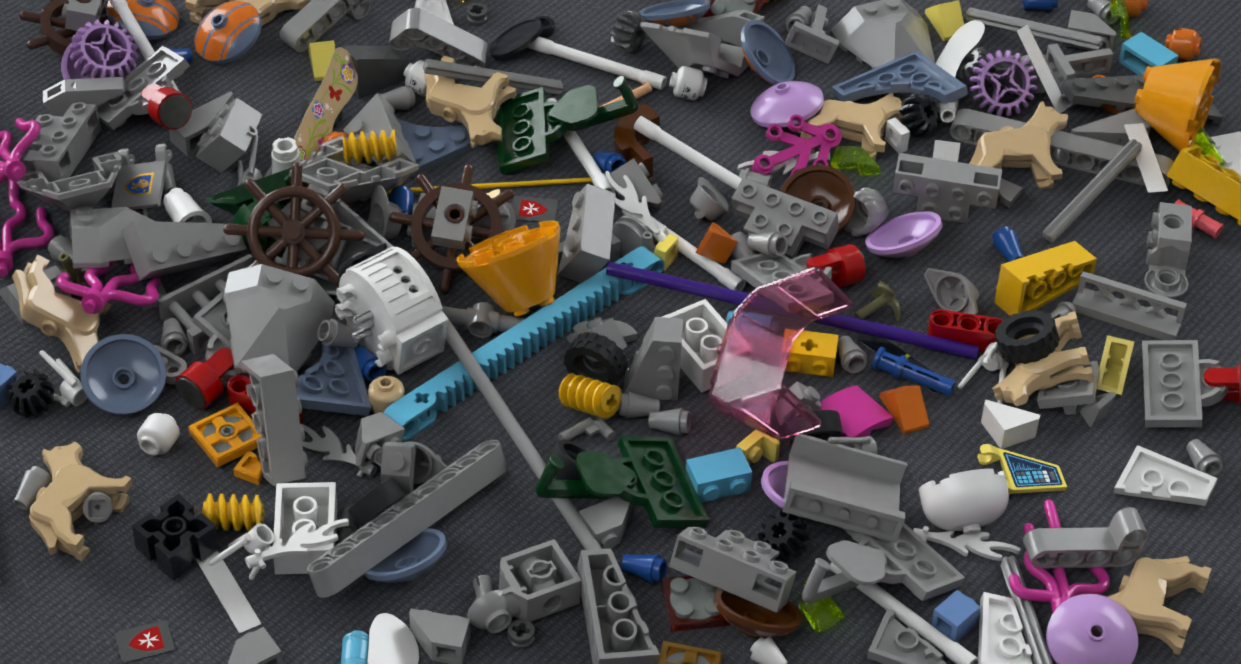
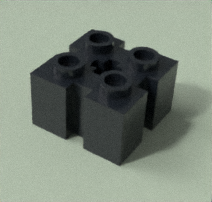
(175, 537)

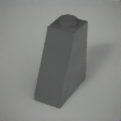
(377, 67)

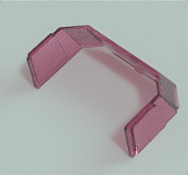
(758, 347)

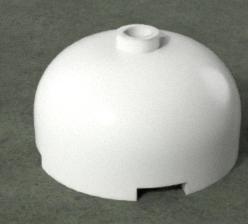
(965, 500)

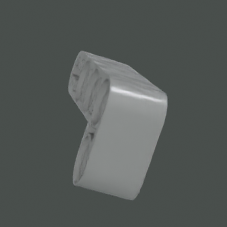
(318, 18)
(437, 35)
(1088, 547)

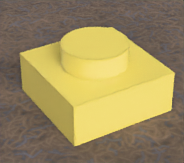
(667, 250)

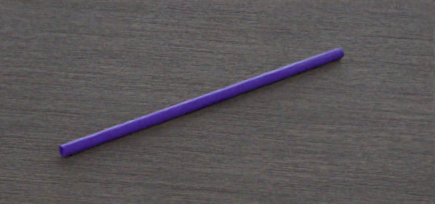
(834, 320)

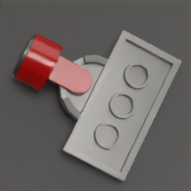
(151, 91)
(841, 264)
(202, 381)
(1181, 384)

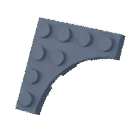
(903, 75)
(435, 144)
(334, 383)

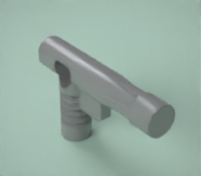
(591, 427)

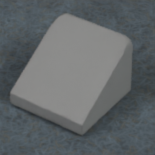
(1095, 412)

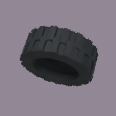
(601, 349)
(1027, 349)

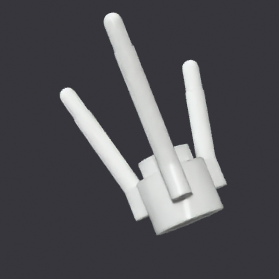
(991, 361)
(71, 387)
(257, 538)

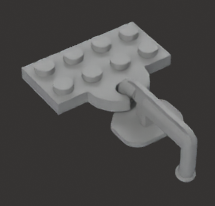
(881, 560)

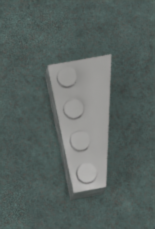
(178, 246)
(277, 418)
(611, 613)

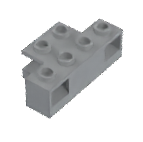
(63, 141)
(946, 185)
(779, 212)
(735, 566)

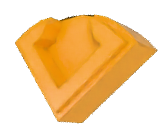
(249, 468)

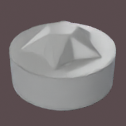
(97, 507)

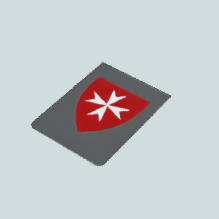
(535, 208)
(144, 641)

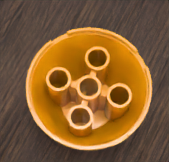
(1178, 99)
(516, 266)

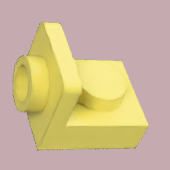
(759, 444)

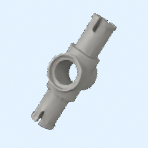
(481, 319)

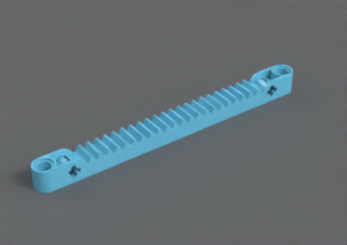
(420, 407)

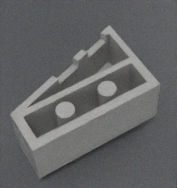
(379, 116)
(588, 234)
(658, 361)

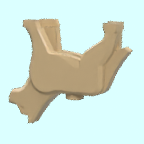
(267, 8)
(469, 104)
(858, 121)
(1024, 146)
(56, 312)
(1048, 371)
(64, 497)
(1144, 595)

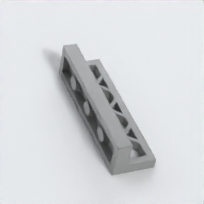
(1127, 311)

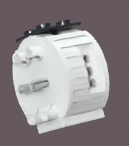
(391, 307)

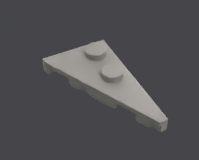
(901, 645)

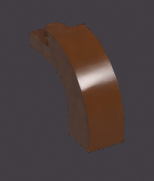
(629, 141)

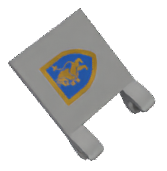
(143, 183)

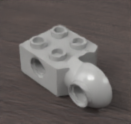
(1169, 250)
(530, 587)

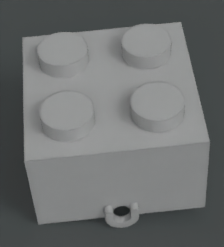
(228, 134)

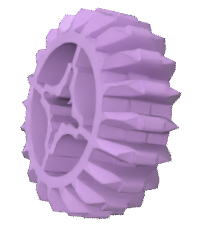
(116, 45)
(992, 78)

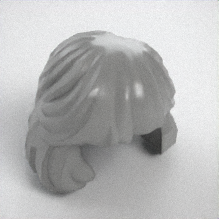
(869, 212)

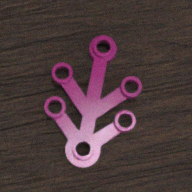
(799, 145)

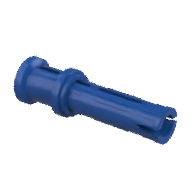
(900, 367)

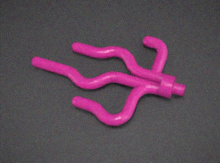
(13, 167)
(9, 246)
(97, 296)
(1057, 587)

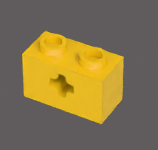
(813, 354)

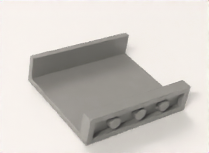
(844, 487)

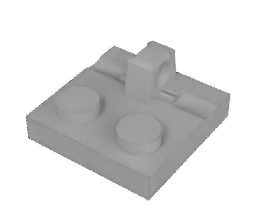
(1070, 393)

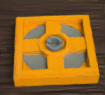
(225, 434)

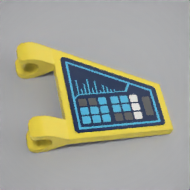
(1023, 472)

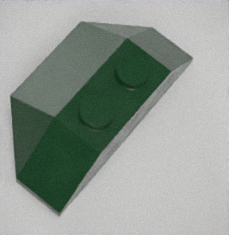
(236, 197)

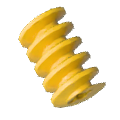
(369, 147)
(590, 395)
(234, 512)

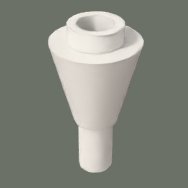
(766, 652)

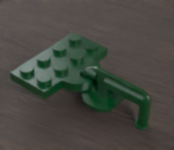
(533, 123)
(646, 476)

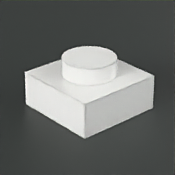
(897, 135)

